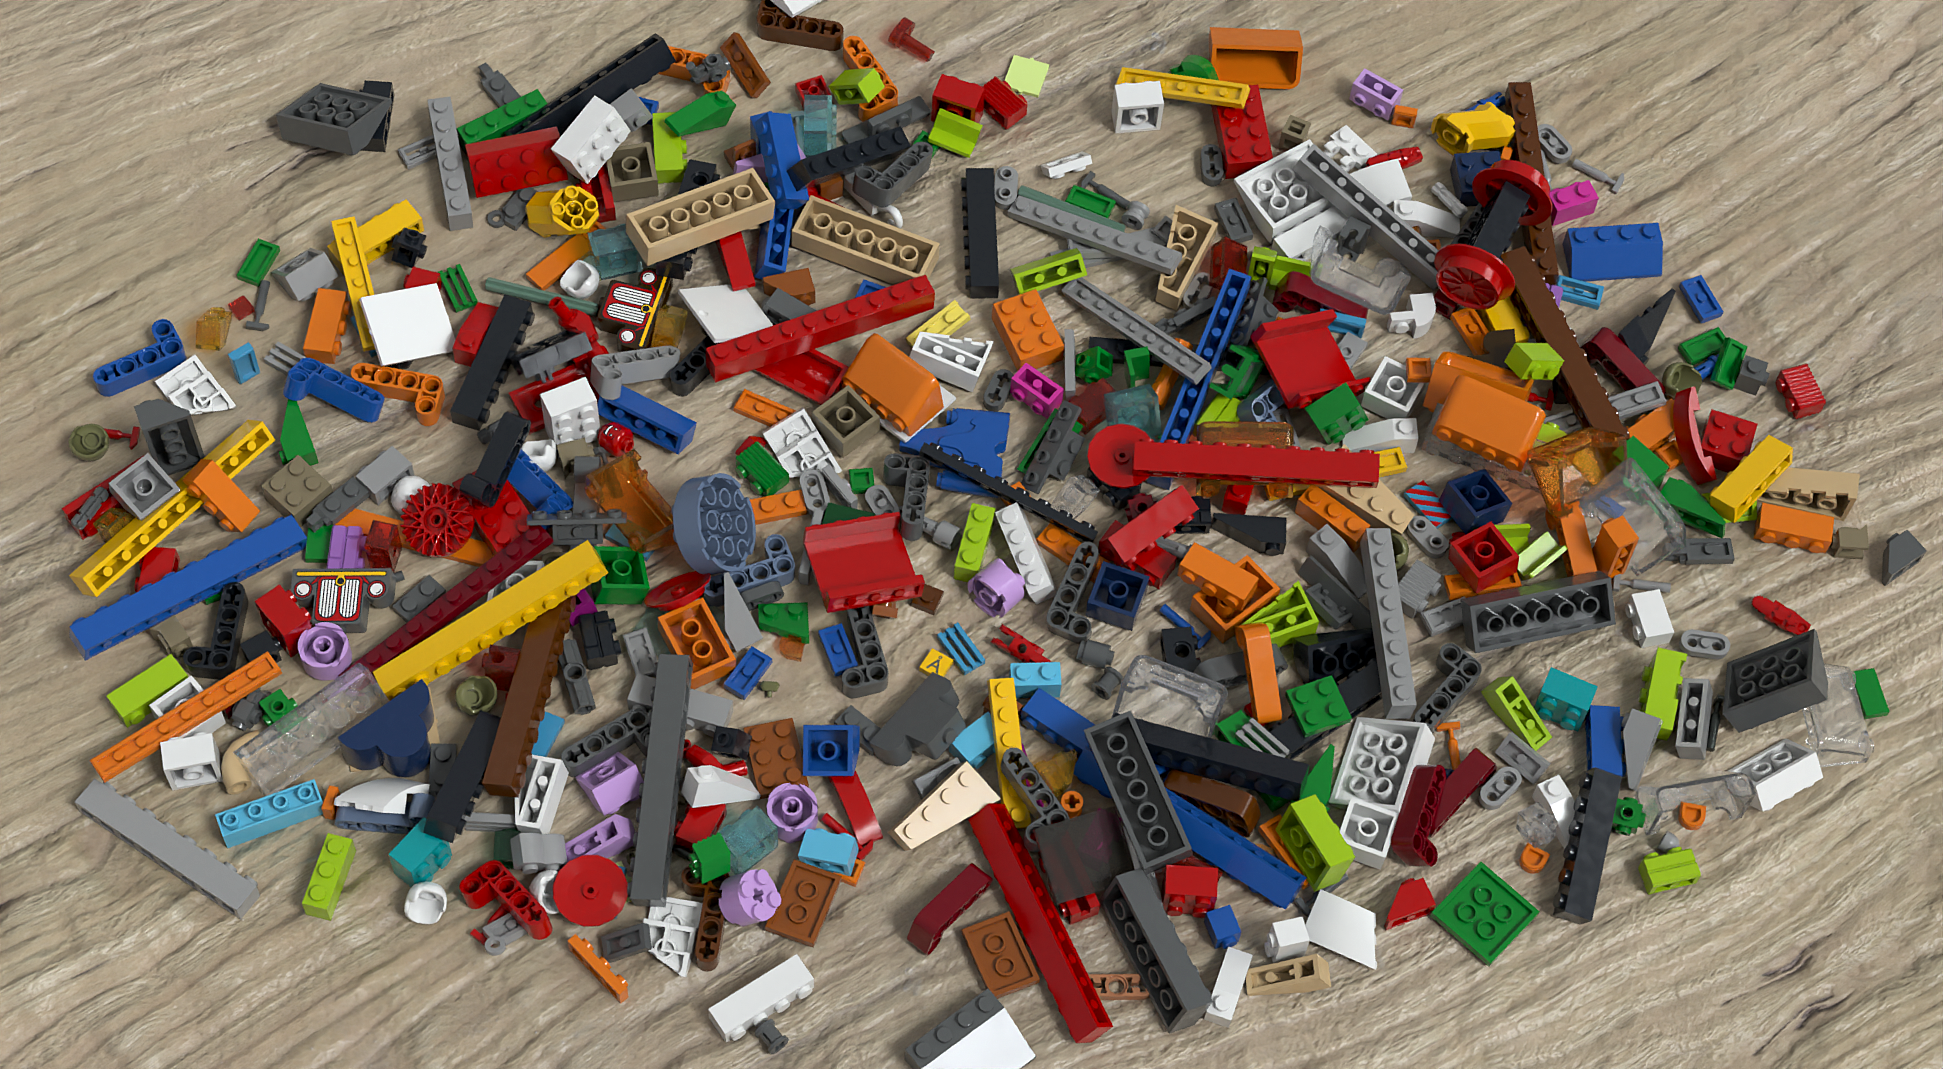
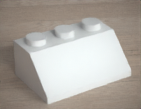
(1780, 772)

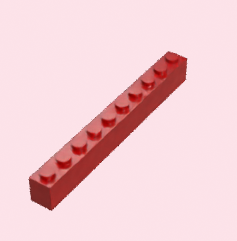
(819, 328)
(1256, 464)
(1040, 923)

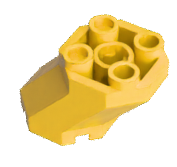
(1473, 129)
(562, 212)

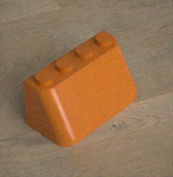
(1257, 56)
(1451, 365)
(894, 385)
(1489, 422)

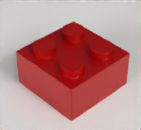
(811, 86)

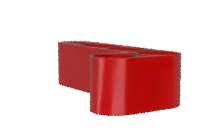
(495, 881)

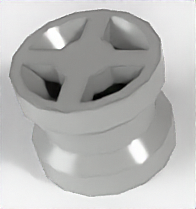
(1135, 215)

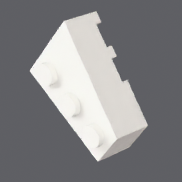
(951, 359)
(540, 795)

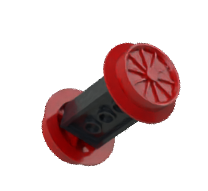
(1474, 271)

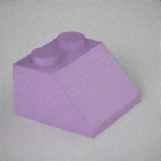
(611, 783)

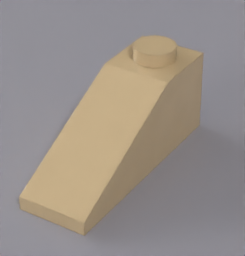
(1289, 976)

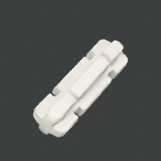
(1449, 200)

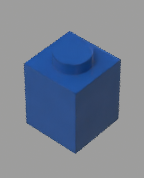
(1222, 927)

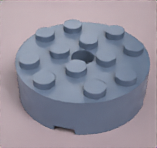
(713, 524)

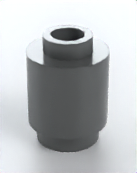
(1095, 654)

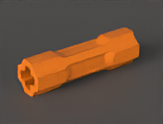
(1167, 379)

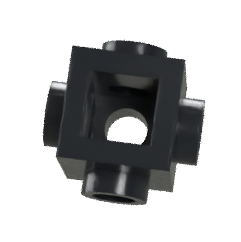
(408, 247)

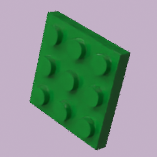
(1484, 913)

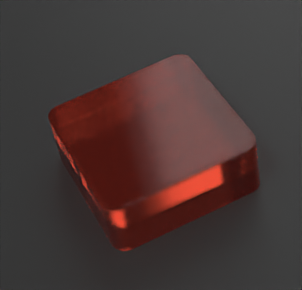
(241, 307)

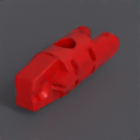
(1406, 156)
(1780, 615)
(1033, 653)

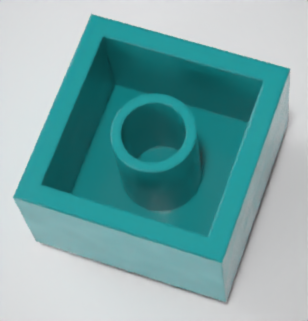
(1564, 699)
(419, 856)

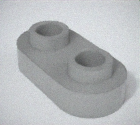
(1554, 144)
(1005, 185)
(816, 493)
(885, 501)
(1425, 536)
(1703, 644)
(1498, 789)

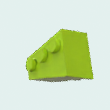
(1288, 616)
(1661, 688)

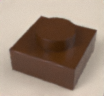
(929, 601)

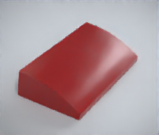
(808, 374)

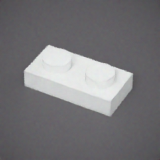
(1059, 167)

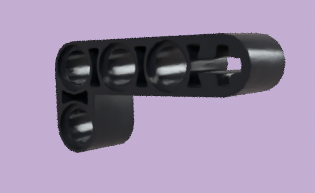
(687, 377)
(497, 461)
(223, 631)

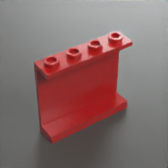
(1304, 358)
(861, 562)

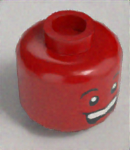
(615, 439)

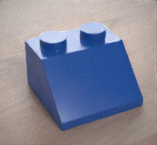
(830, 750)

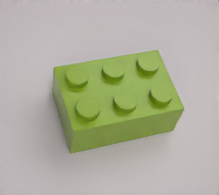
(1315, 842)

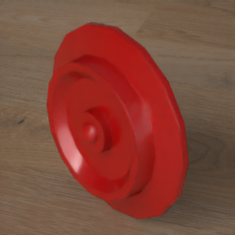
(1113, 454)
(677, 591)
(590, 890)

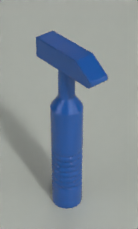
(1180, 622)

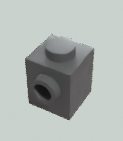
(1751, 375)

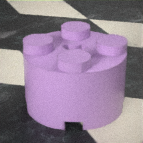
(996, 588)
(324, 651)
(803, 809)
(749, 897)

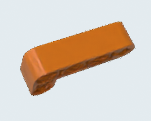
(679, 70)
(888, 96)
(375, 375)
(1574, 535)
(1260, 671)

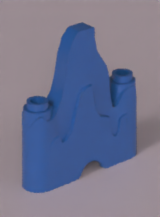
(971, 435)

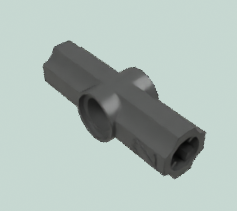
(579, 688)

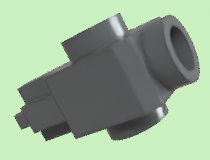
(711, 70)
(247, 710)

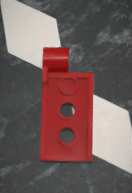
(526, 396)

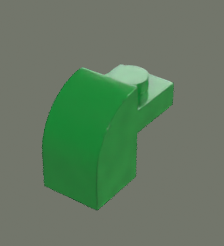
(1195, 67)

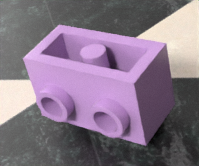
(1375, 94)

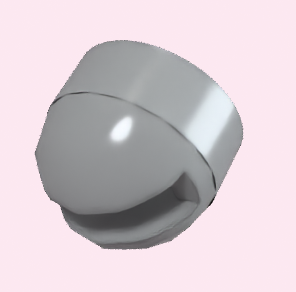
(1668, 842)

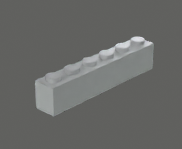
(450, 163)

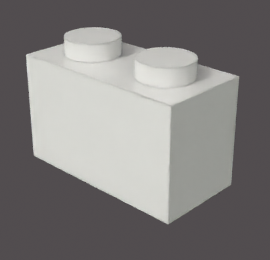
(1649, 618)
(1287, 940)

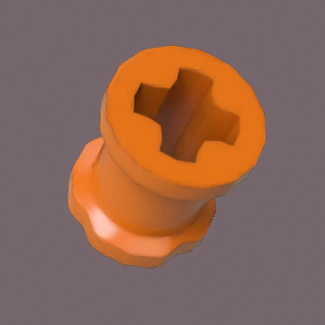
(1076, 800)

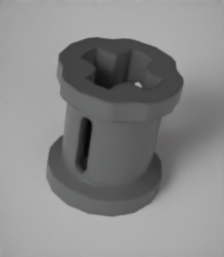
(1107, 683)
(771, 1036)

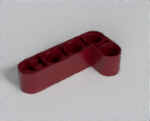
(1299, 290)
(1618, 360)
(1458, 787)
(1417, 815)
(947, 908)

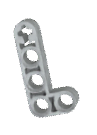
(633, 366)

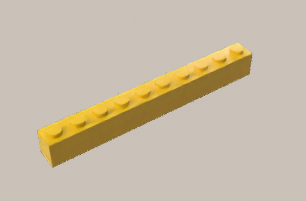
(141, 536)
(492, 620)

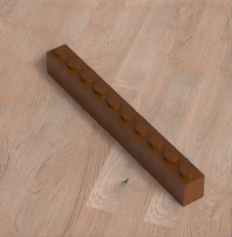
(1526, 149)
(1549, 326)
(527, 700)

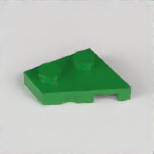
(785, 619)

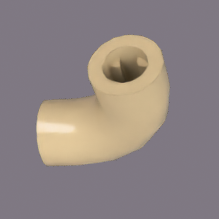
(233, 774)

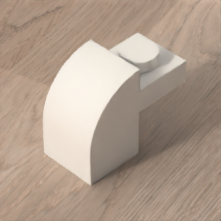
(1417, 317)

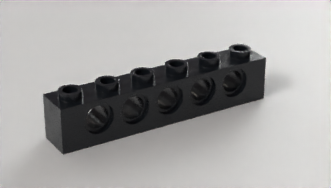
(695, 176)

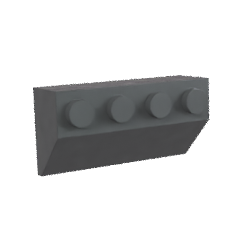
(169, 435)

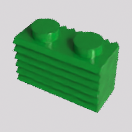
(761, 470)
(710, 858)

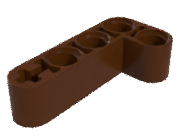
(799, 30)
(1216, 799)
(708, 919)

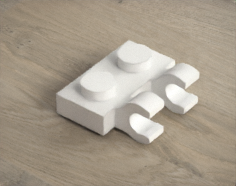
(1351, 147)

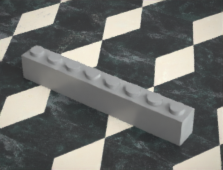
(1361, 204)
(1388, 623)
(167, 848)

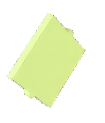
(1026, 75)

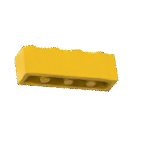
(380, 231)
(1504, 317)
(1751, 478)

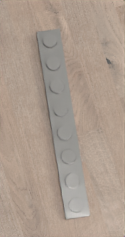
(1095, 235)
(1137, 329)

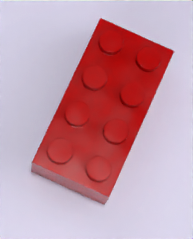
(1242, 135)
(515, 162)
(503, 521)

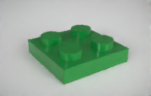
(1318, 706)

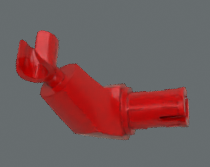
(574, 319)
(701, 757)

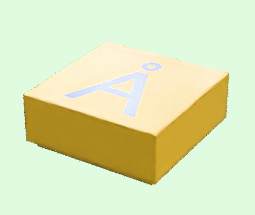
(936, 663)

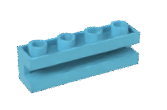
(270, 813)

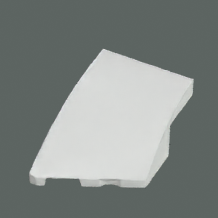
(1384, 181)
(194, 388)
(799, 445)
(381, 795)
(1343, 928)
(674, 932)

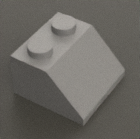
(305, 274)
(143, 487)

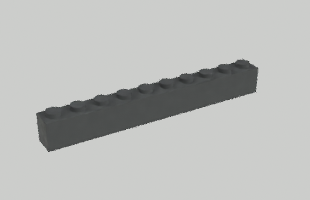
(661, 781)

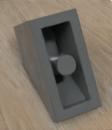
(1900, 555)

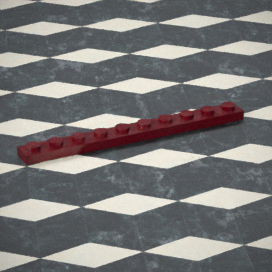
(458, 598)

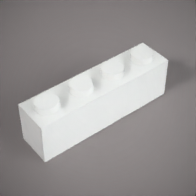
(1299, 241)
(1026, 553)
(761, 998)

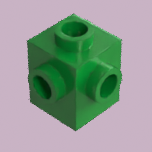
(1094, 365)
(276, 706)
(1631, 808)

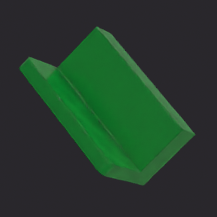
(1136, 365)

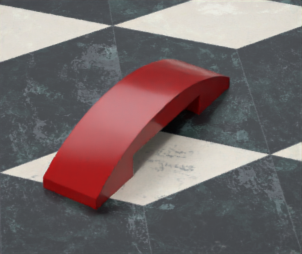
(1688, 438)
(857, 808)

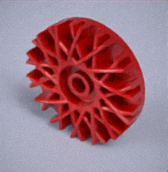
(427, 509)

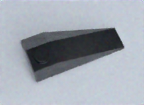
(1642, 331)
(1332, 653)

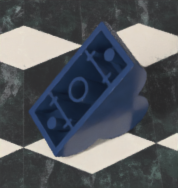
(393, 735)

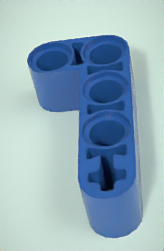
(112, 377)
(333, 387)
(538, 487)

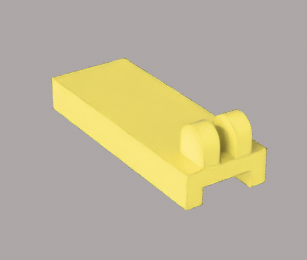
(944, 322)

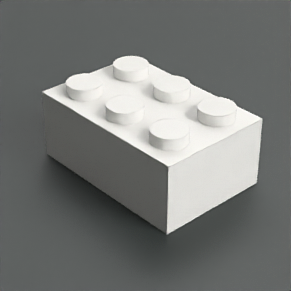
(591, 139)
(571, 412)

